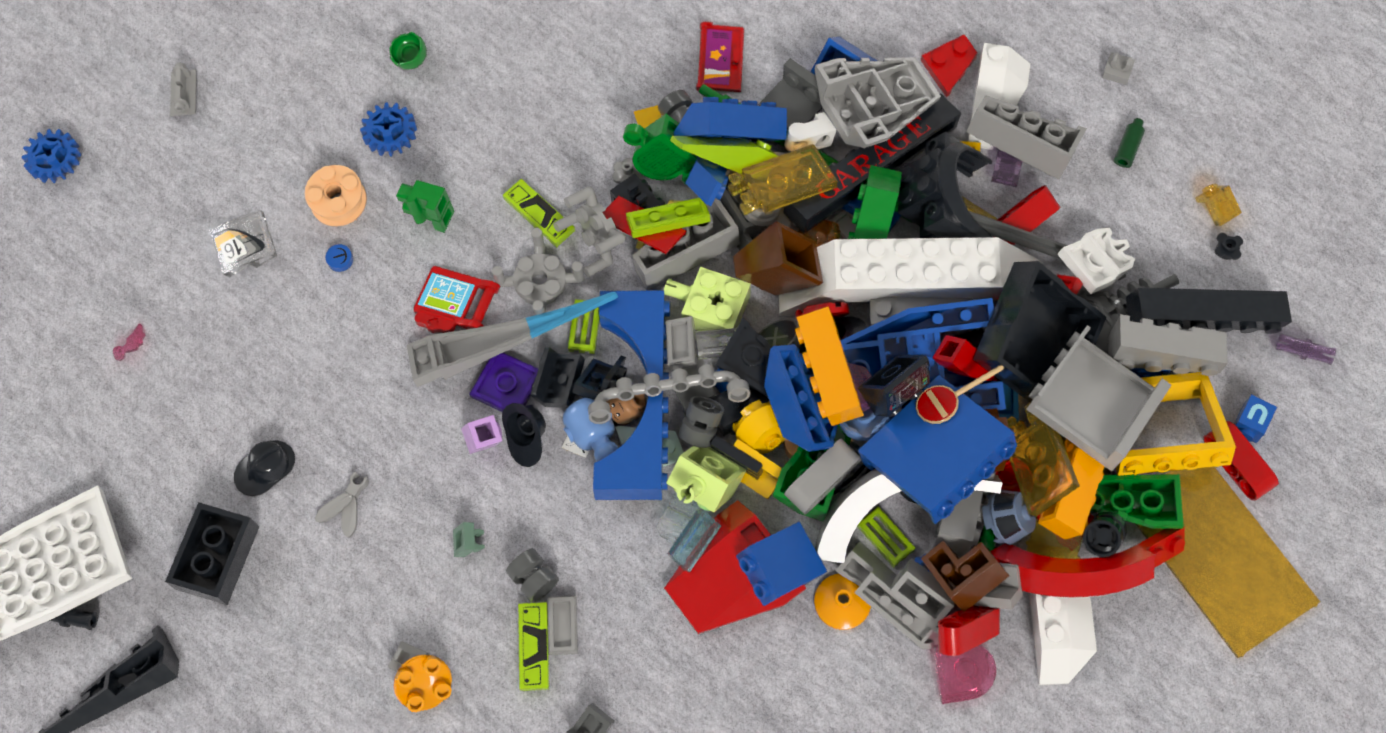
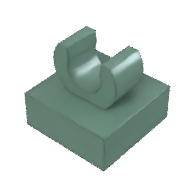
(464, 539)

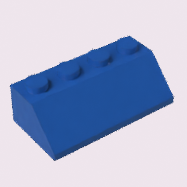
(734, 120)

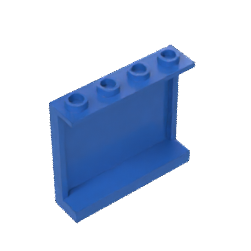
(939, 461)

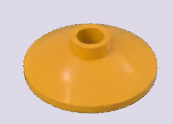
(837, 614)

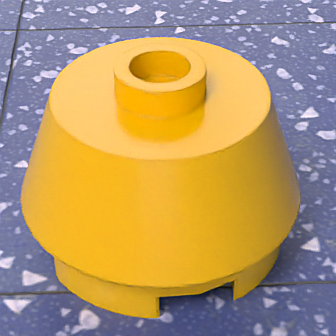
(759, 427)

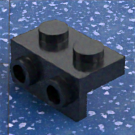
(599, 377)
(557, 378)

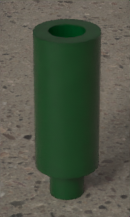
(1130, 143)

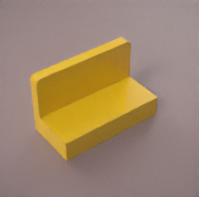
(767, 482)

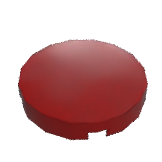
(836, 312)

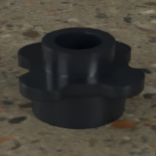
(1228, 253)

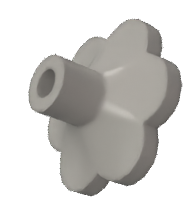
(624, 170)

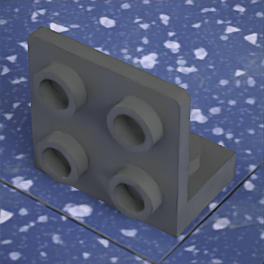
(797, 93)

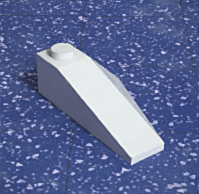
(1000, 76)

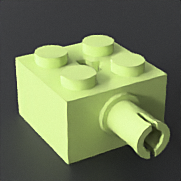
(707, 290)
(705, 478)

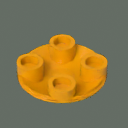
(422, 682)

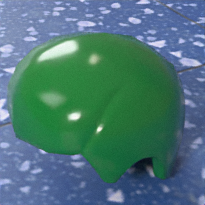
(408, 51)

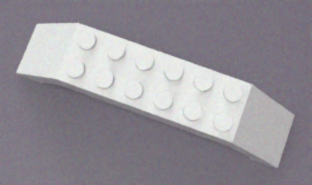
(908, 268)

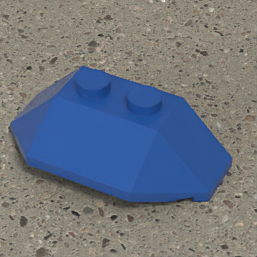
(795, 401)

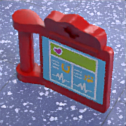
(448, 298)

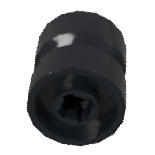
(1105, 534)

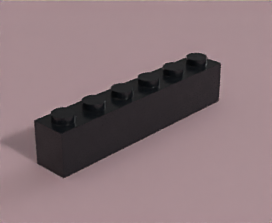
(1211, 308)

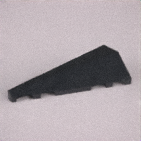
(122, 683)

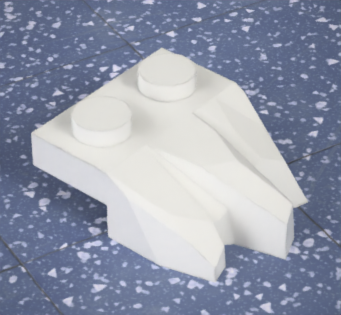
(1097, 259)

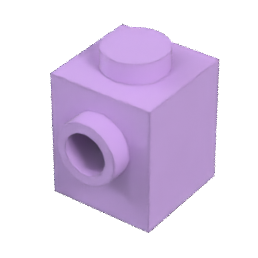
(482, 434)

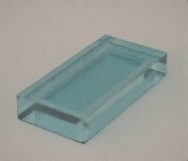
(694, 540)

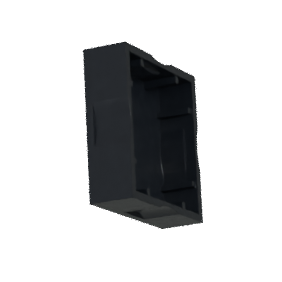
(1033, 325)

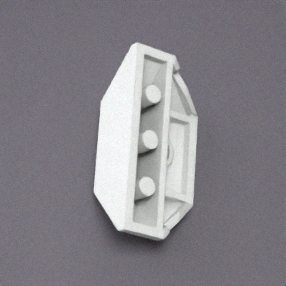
(1061, 636)

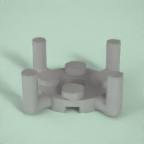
(597, 229)
(535, 265)

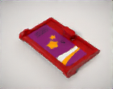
(718, 51)

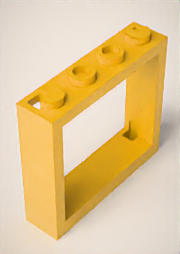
(1185, 456)

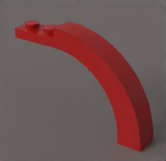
(958, 354)
(1093, 575)

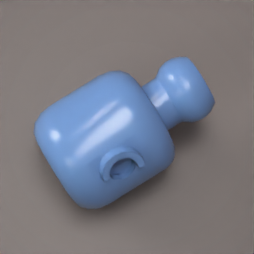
(587, 434)

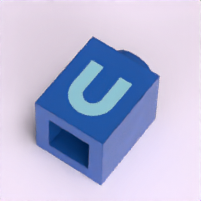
(1254, 418)

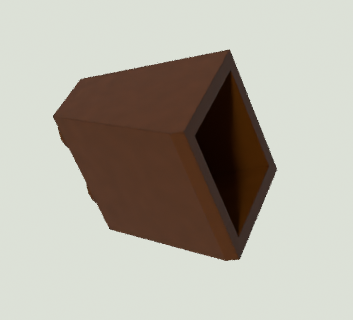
(779, 261)

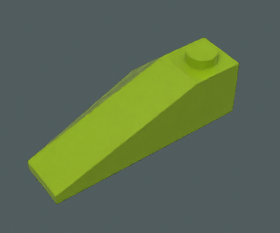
(726, 152)

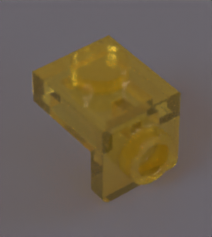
(1220, 203)

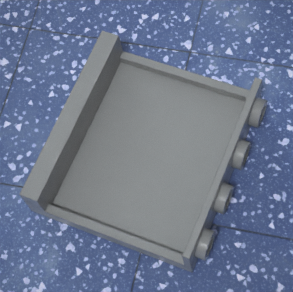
(1095, 401)

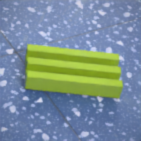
(582, 347)
(901, 555)

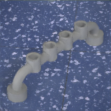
(600, 410)

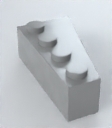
(1026, 135)
(693, 249)
(1167, 347)

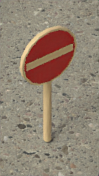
(941, 402)

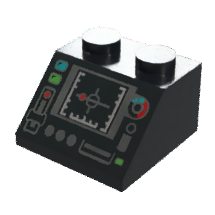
(896, 384)

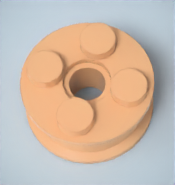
(341, 209)

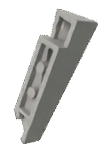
(874, 588)

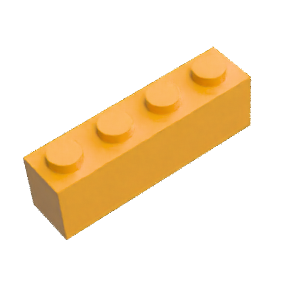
(830, 367)
(1070, 514)

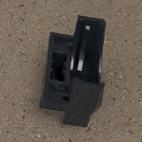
(931, 190)

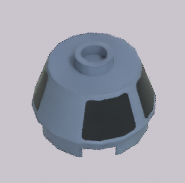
(1008, 517)

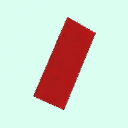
(661, 241)

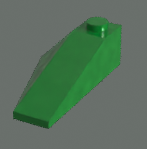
(795, 468)
(1142, 499)

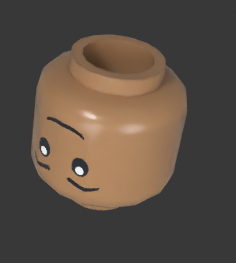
(627, 411)

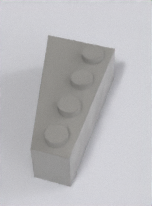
(959, 527)

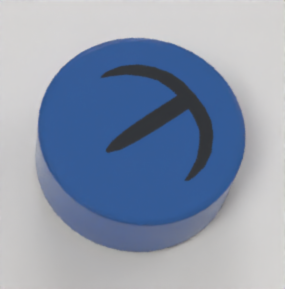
(339, 258)

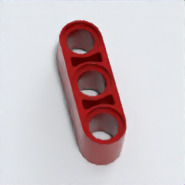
(1031, 210)
(1247, 466)
(967, 629)

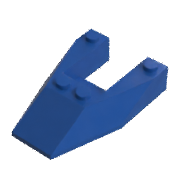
(918, 333)

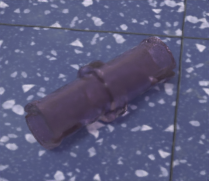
(1305, 349)

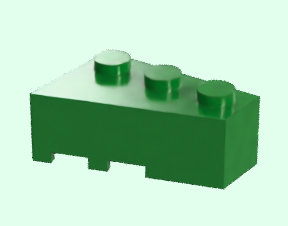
(877, 205)

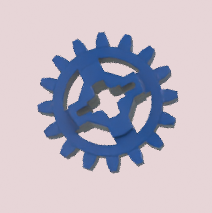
(388, 129)
(51, 155)

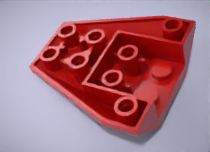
(716, 587)

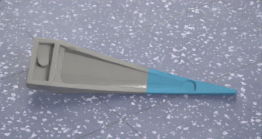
(457, 351)

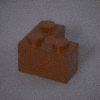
(966, 577)

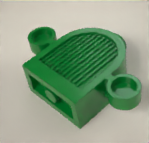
(655, 153)

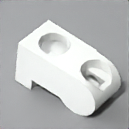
(810, 133)

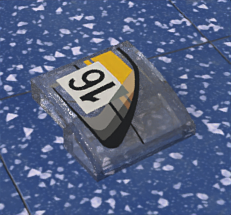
(243, 243)

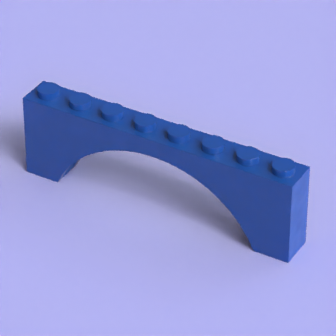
(637, 466)

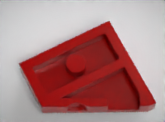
(949, 62)

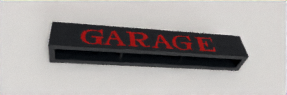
(889, 154)

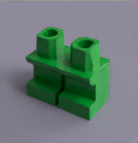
(425, 203)

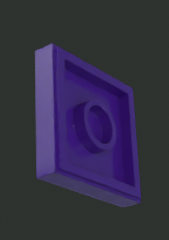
(504, 382)

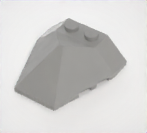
(873, 98)

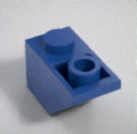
(707, 180)

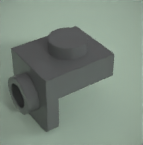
(592, 721)

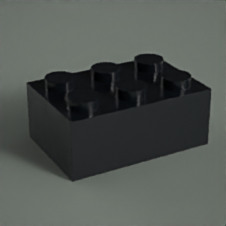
(212, 553)

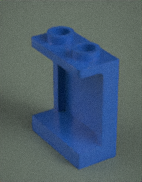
(781, 563)

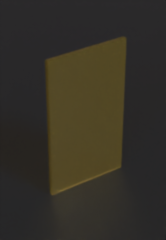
(1233, 565)

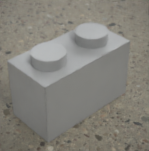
(921, 592)

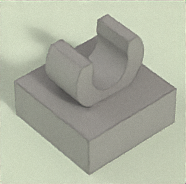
(1118, 68)
(403, 653)

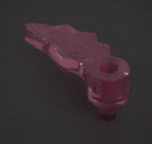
(132, 344)

